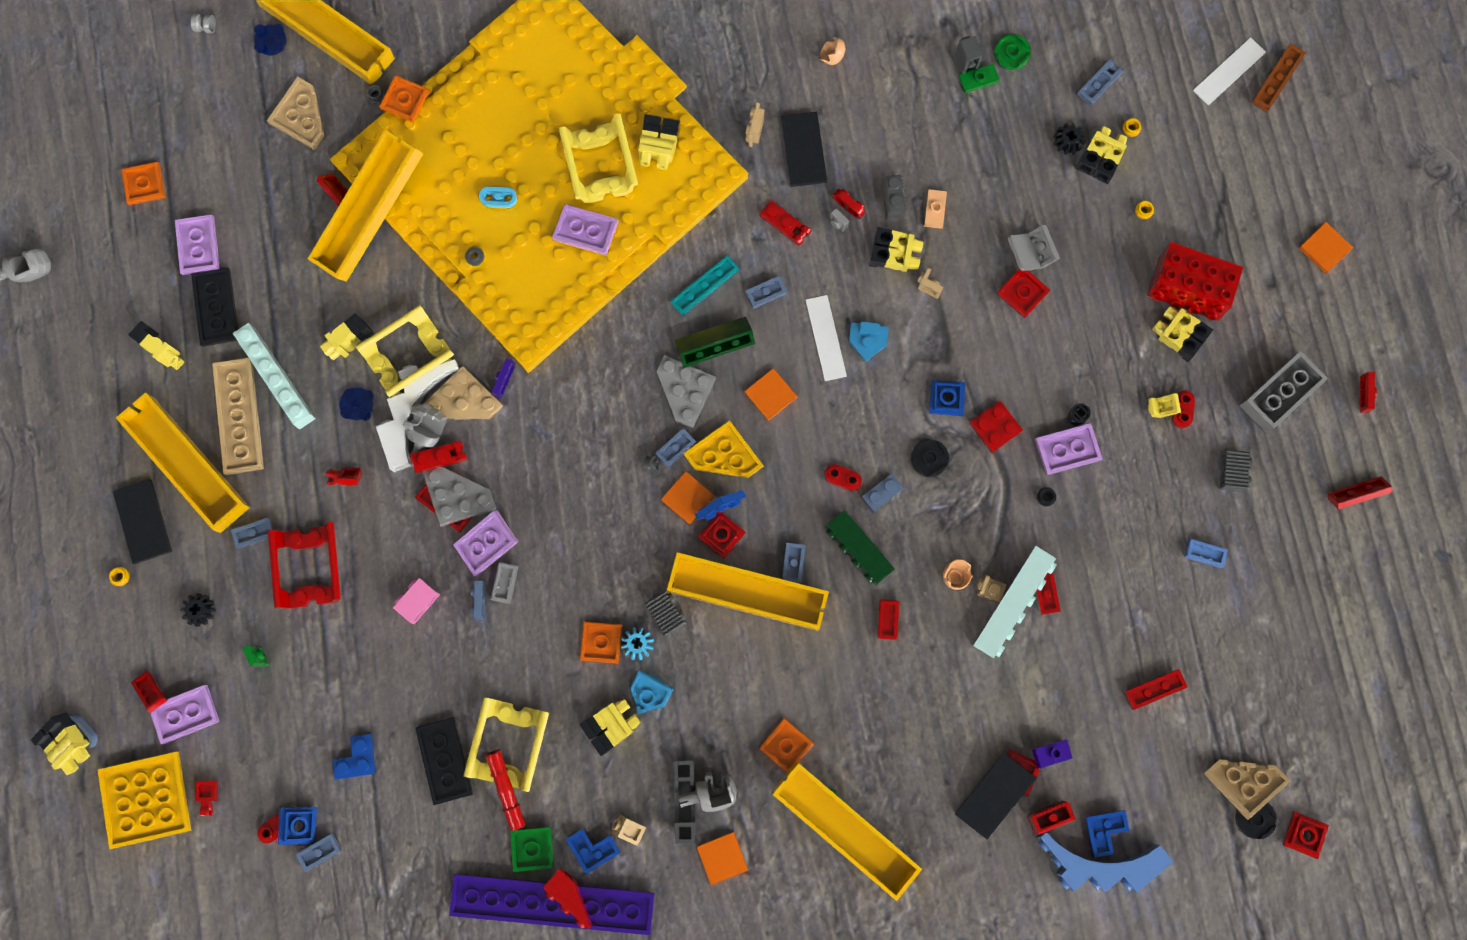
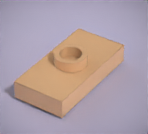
(935, 209)

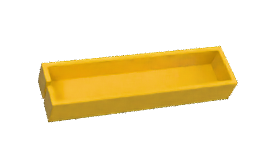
(333, 35)
(365, 206)
(183, 463)
(747, 591)
(846, 831)

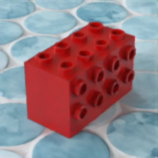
(1195, 281)

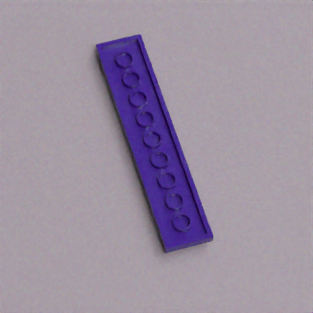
(526, 903)

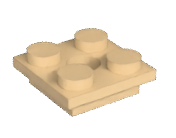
(756, 123)

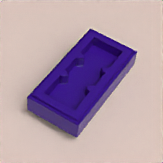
(502, 378)
(1052, 754)

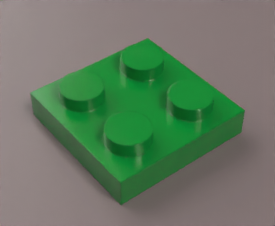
(532, 849)

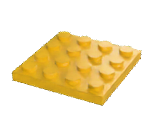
(144, 800)

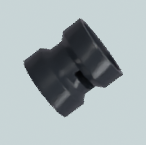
(1076, 417)

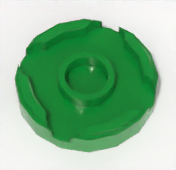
(1012, 52)

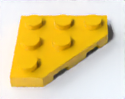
(724, 454)

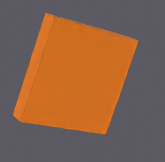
(404, 99)
(143, 183)
(1326, 247)
(770, 394)
(687, 497)
(601, 642)
(786, 745)
(722, 858)

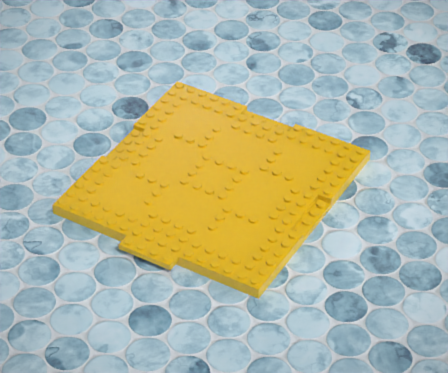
(497, 125)

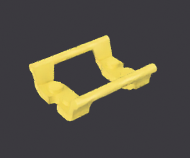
(586, 140)
(380, 363)
(507, 714)

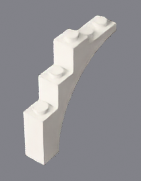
(392, 433)

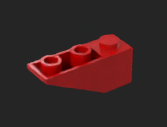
(566, 891)

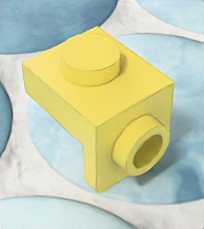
(1164, 406)

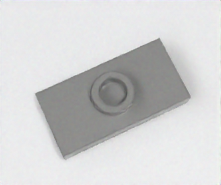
(504, 583)

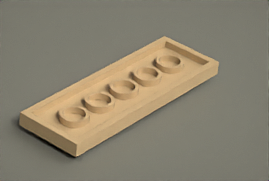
(237, 416)

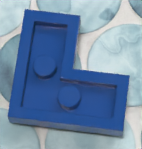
(720, 504)
(360, 763)
(1099, 830)
(591, 855)

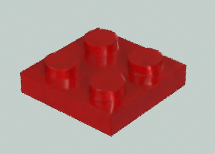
(1023, 292)
(996, 426)

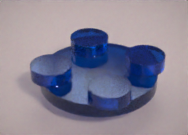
(269, 39)
(356, 404)

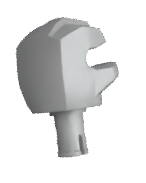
(25, 268)
(425, 426)
(709, 797)

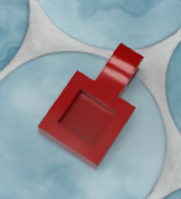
(346, 476)
(205, 793)

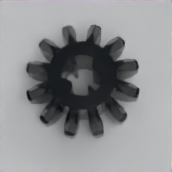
(1075, 142)
(195, 603)

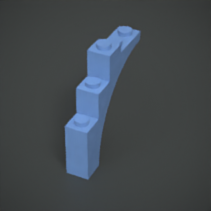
(1134, 871)

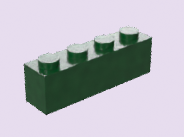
(715, 342)
(859, 547)

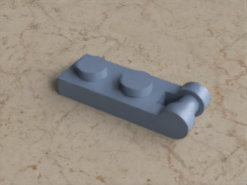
(1100, 82)

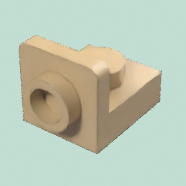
(928, 286)
(990, 589)
(628, 829)

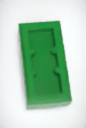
(979, 78)
(255, 656)

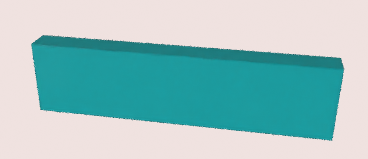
(704, 285)

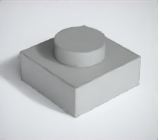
(838, 220)

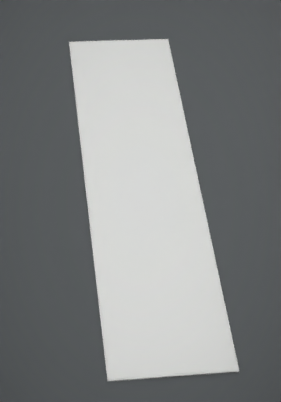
(1229, 71)
(826, 338)

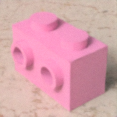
(416, 600)

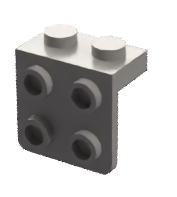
(1034, 249)

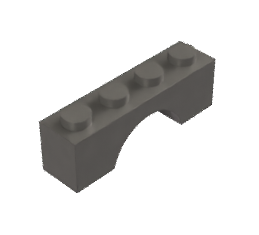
(684, 817)

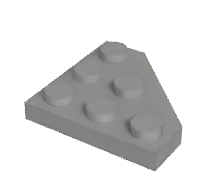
(684, 389)
(456, 496)

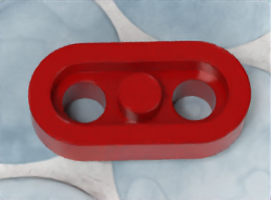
(844, 199)
(1187, 410)
(842, 479)
(271, 825)

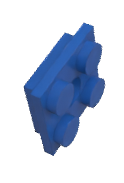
(939, 405)
(288, 817)

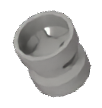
(203, 23)

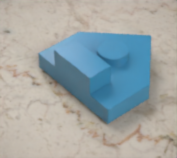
(868, 338)
(649, 692)

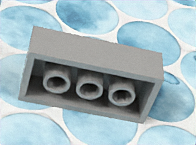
(1283, 392)

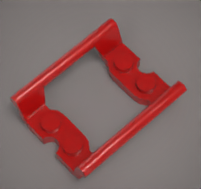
(296, 540)

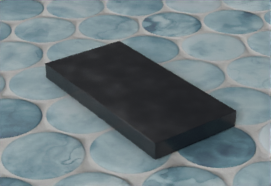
(803, 149)
(215, 306)
(142, 521)
(443, 761)
(995, 795)

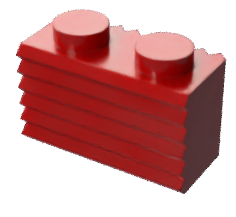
(1051, 817)

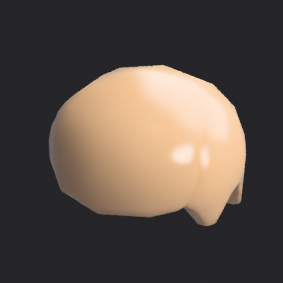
(832, 51)
(957, 574)

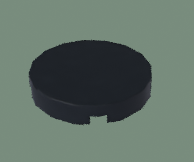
(929, 458)
(1259, 825)

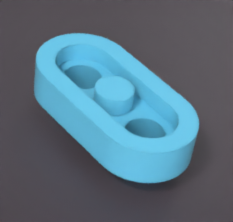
(499, 195)

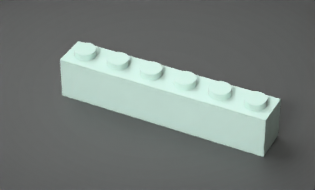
(274, 376)
(1014, 602)

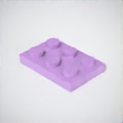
(585, 229)
(197, 244)
(1068, 449)
(485, 543)
(184, 714)

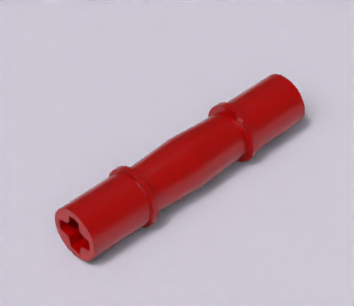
(505, 790)

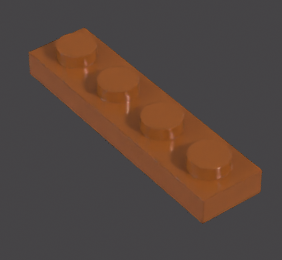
(1278, 77)

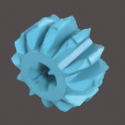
(643, 640)

